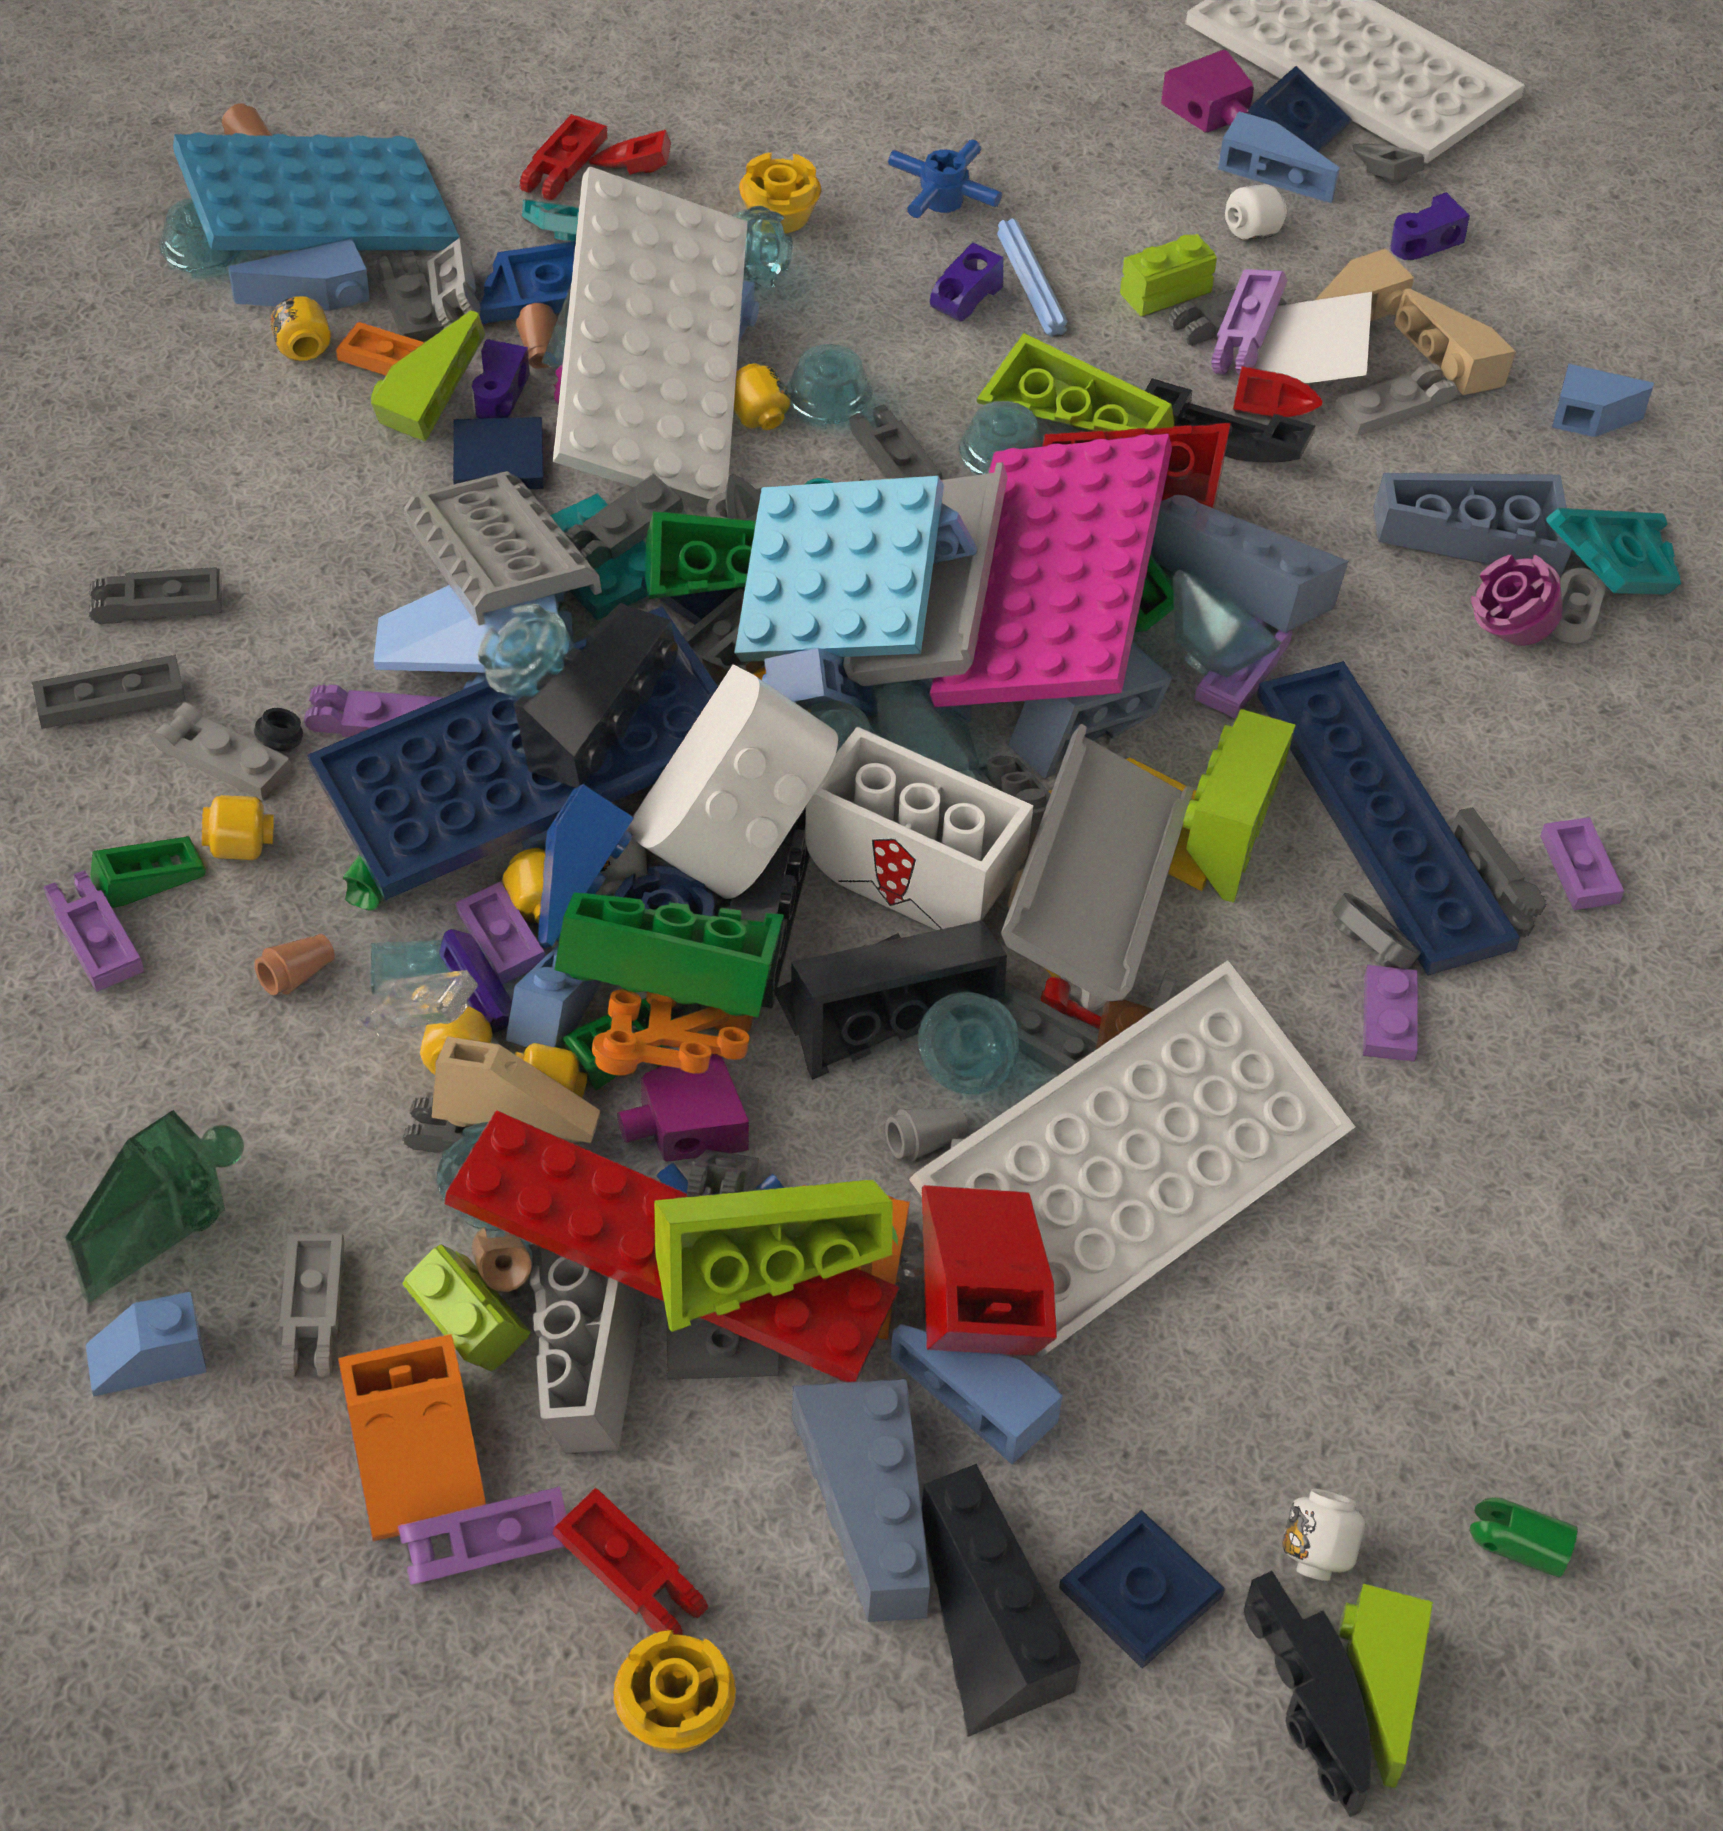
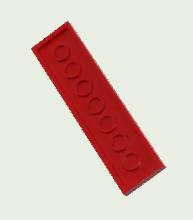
(607, 1223)

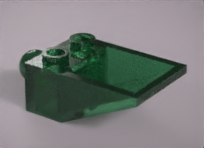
(150, 1200)

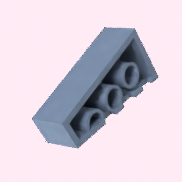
(1473, 515)
(1256, 567)
(867, 1473)

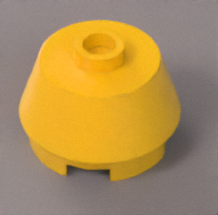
(782, 187)
(674, 1691)

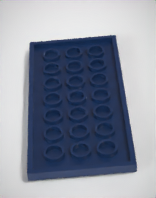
(457, 782)

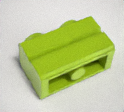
(1168, 274)
(463, 1305)

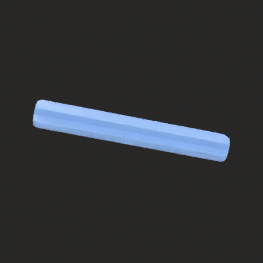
(1032, 277)

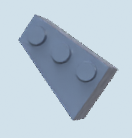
(1048, 724)

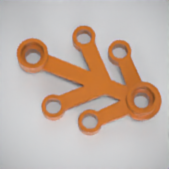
(622, 1050)

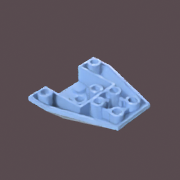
(440, 633)

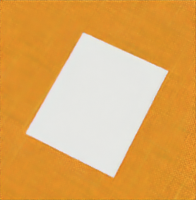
(1319, 339)

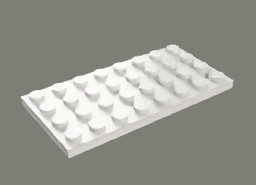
(1369, 62)
(651, 339)
(1151, 1142)

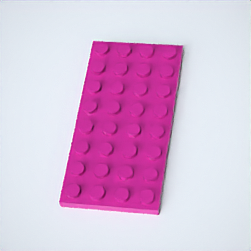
(1065, 571)

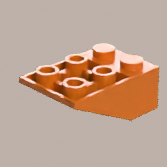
(411, 1433)

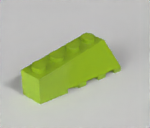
(1072, 391)
(1236, 797)
(763, 1242)

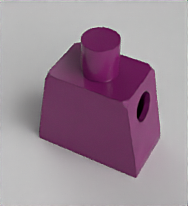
(1208, 91)
(688, 1112)

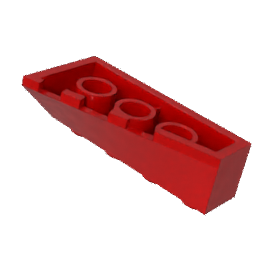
(1194, 459)

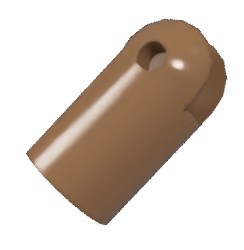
(501, 1260)

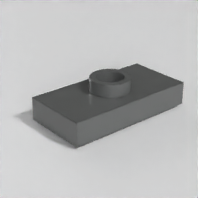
(715, 1352)

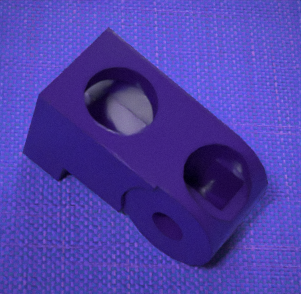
(1429, 229)
(966, 285)
(502, 379)

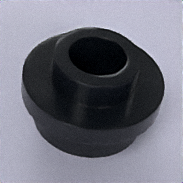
(279, 729)

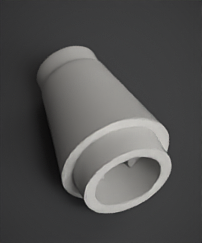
(922, 1131)

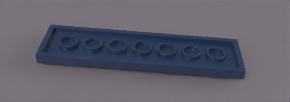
(1389, 819)

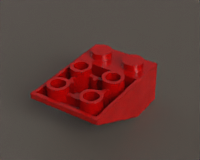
(985, 1273)

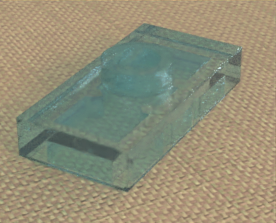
(405, 960)

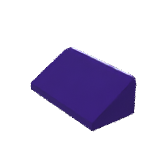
(490, 998)

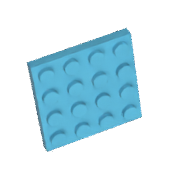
(841, 568)

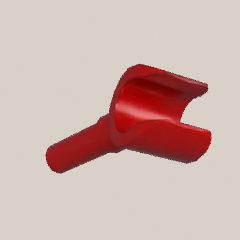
(1057, 996)

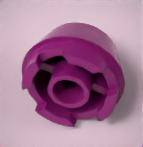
(1519, 600)

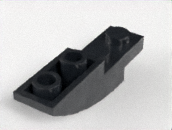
(1327, 1703)

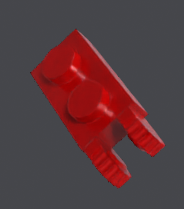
(563, 155)
(627, 1561)

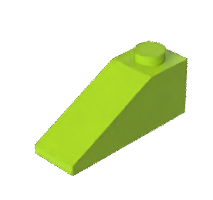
(425, 379)
(1387, 1655)

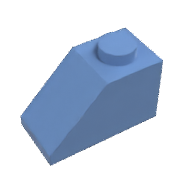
(147, 1346)

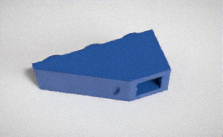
(575, 851)

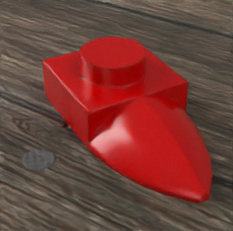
(637, 154)
(1273, 393)

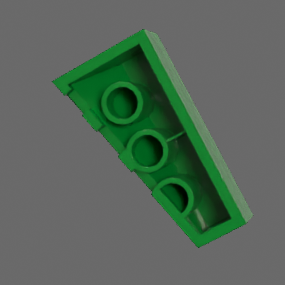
(696, 554)
(670, 951)

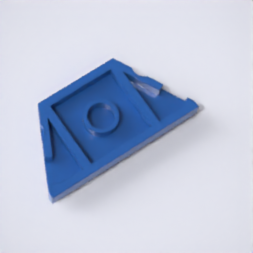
(527, 278)

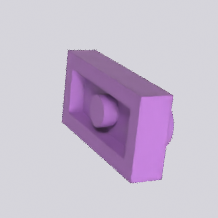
(1582, 863)
(500, 932)
(1390, 1013)

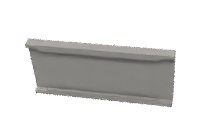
(496, 544)
(954, 593)
(1096, 870)

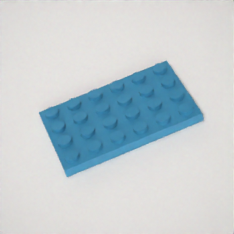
(313, 192)

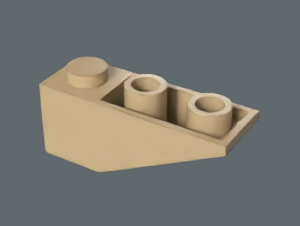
(1372, 273)
(1461, 346)
(486, 1077)

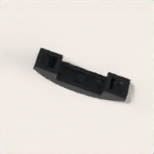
(1249, 441)

